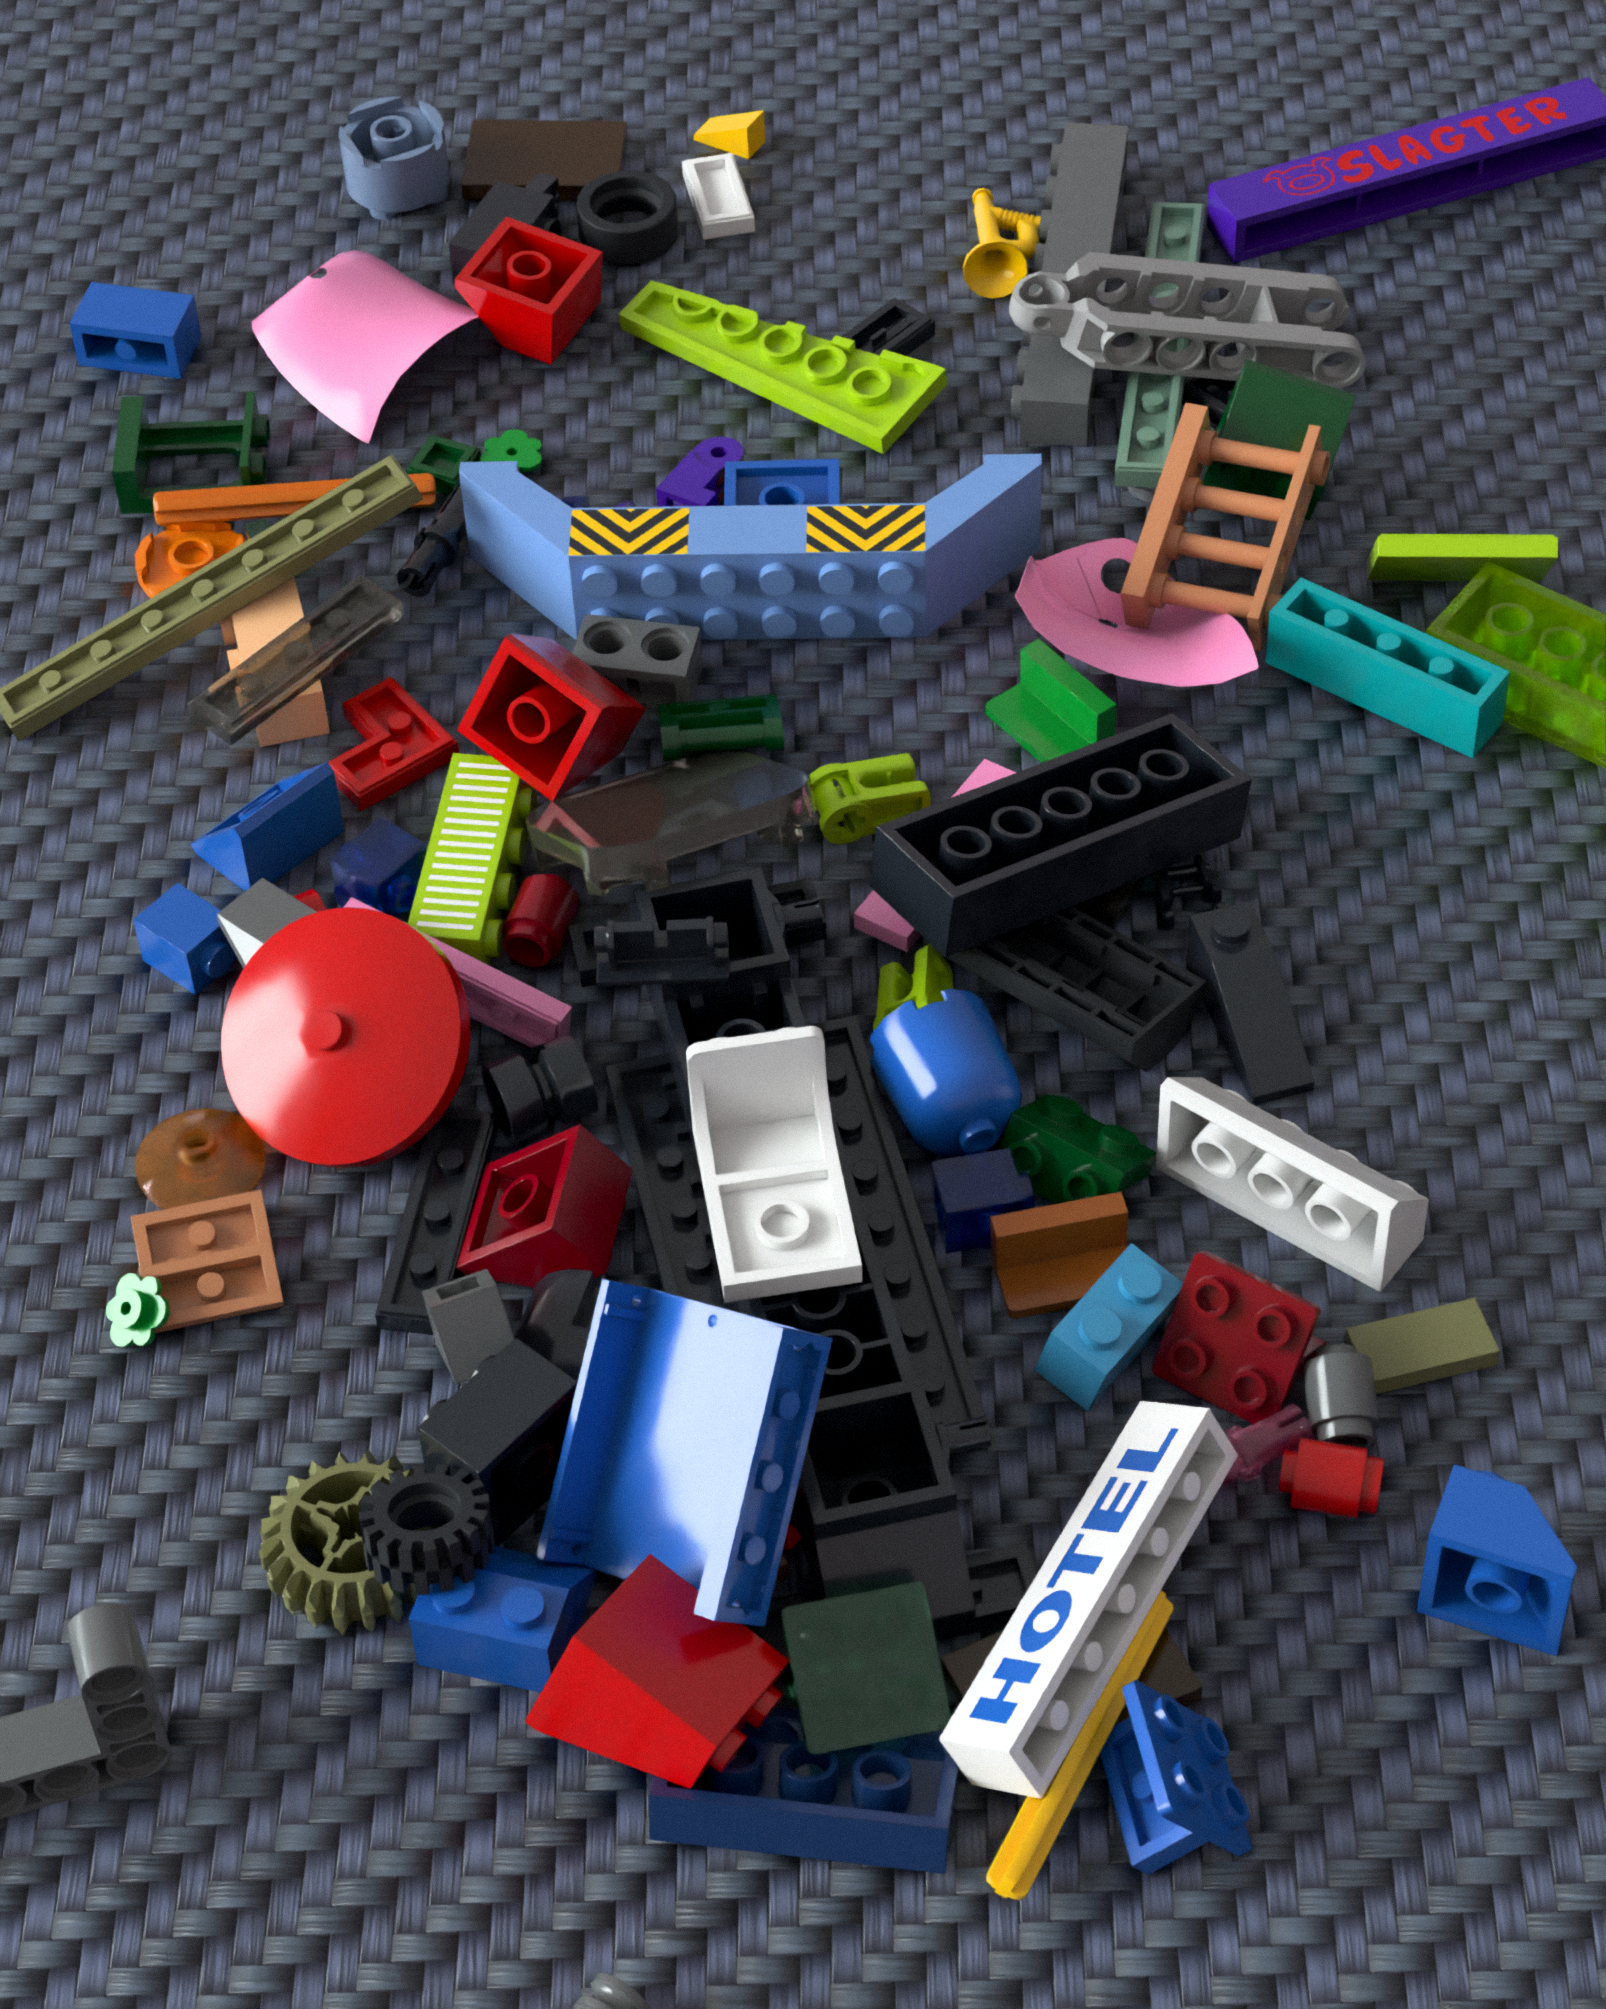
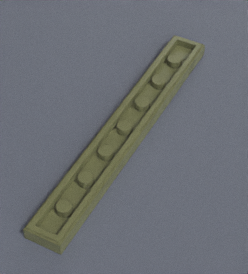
(206, 597)

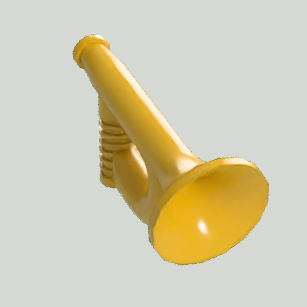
(999, 263)

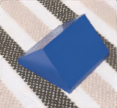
(782, 482)
(275, 829)

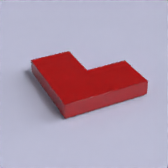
(399, 746)

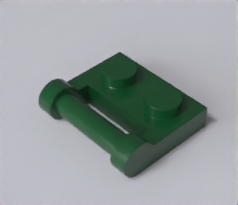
(720, 725)

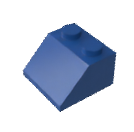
(1496, 1563)
(505, 1622)

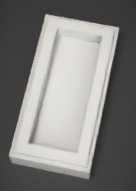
(718, 196)

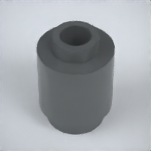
(1341, 1396)

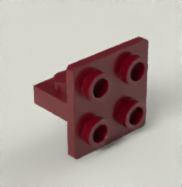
(1237, 1339)

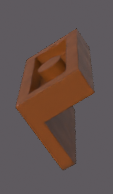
(1056, 1252)

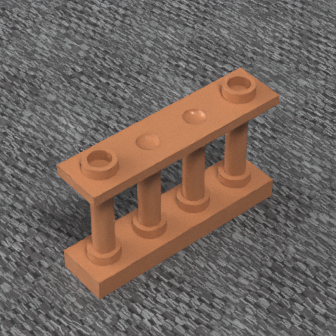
(1182, 491)

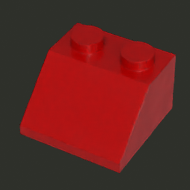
(532, 288)

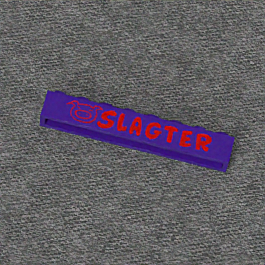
(1408, 170)

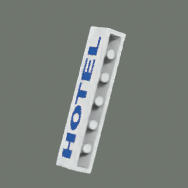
(1089, 1599)

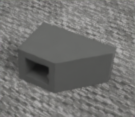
(467, 1322)

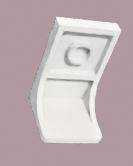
(771, 1164)

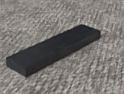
(436, 1216)

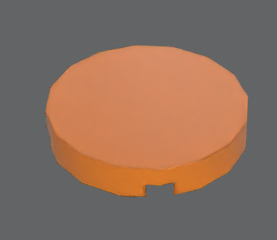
(180, 552)

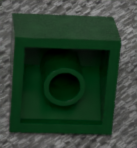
(1275, 412)

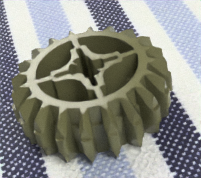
(326, 1516)

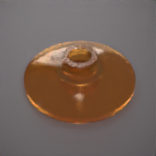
(199, 1158)

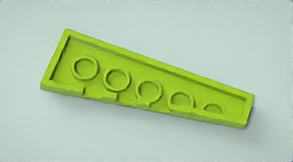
(821, 379)

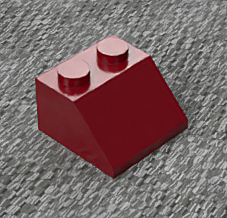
(547, 1210)

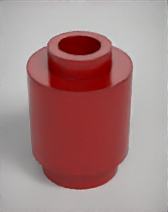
(1331, 1478)

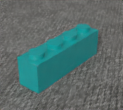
(1387, 667)

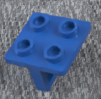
(1171, 1781)

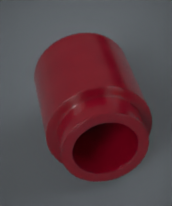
(539, 919)

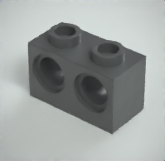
(643, 658)

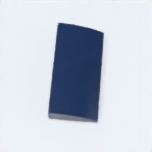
(849, 1805)

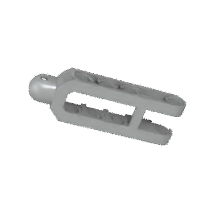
(1259, 314)

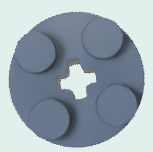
(394, 156)

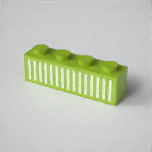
(473, 856)

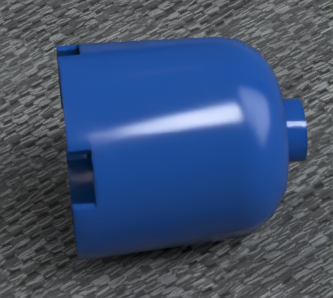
(947, 1073)

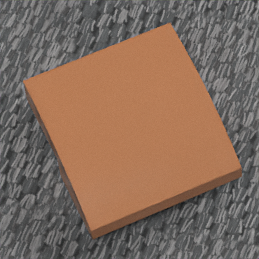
(210, 1258)

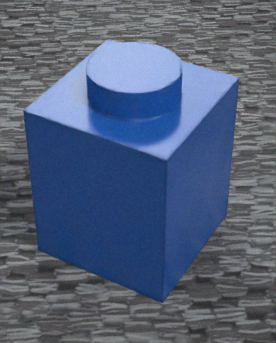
(184, 939)

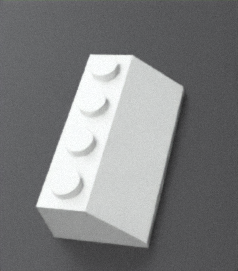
(1287, 1180)

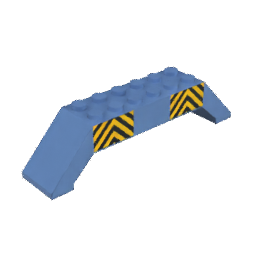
(758, 566)

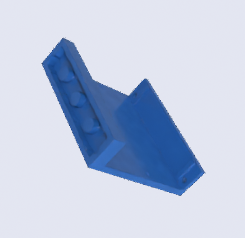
(685, 1446)

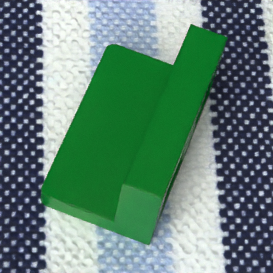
(1052, 706)

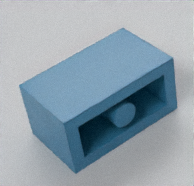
(1109, 1327)

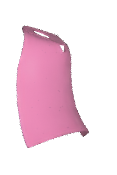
(354, 335)
(1179, 648)

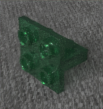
(864, 1668)

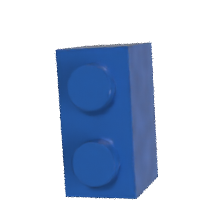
(135, 330)

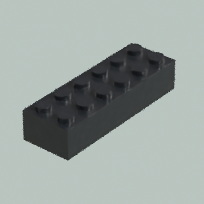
(1058, 833)

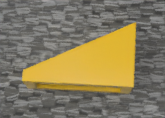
(734, 133)

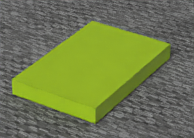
(1459, 556)

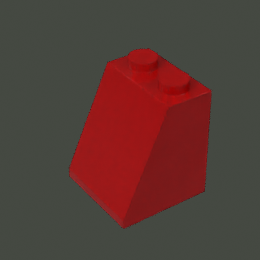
(548, 715)
(659, 1681)

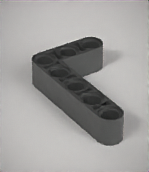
(94, 1738)

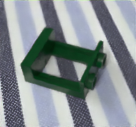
(140, 440)

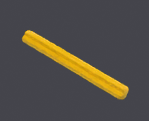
(1042, 1819)

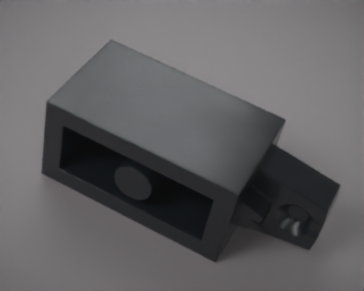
(534, 205)

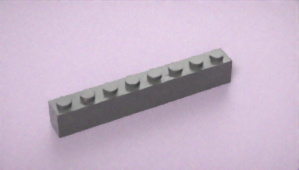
(1083, 219)

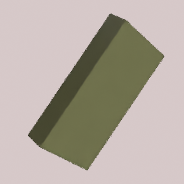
(1426, 1345)

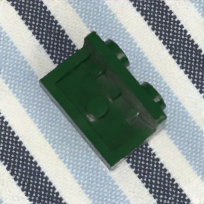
(1072, 1153)

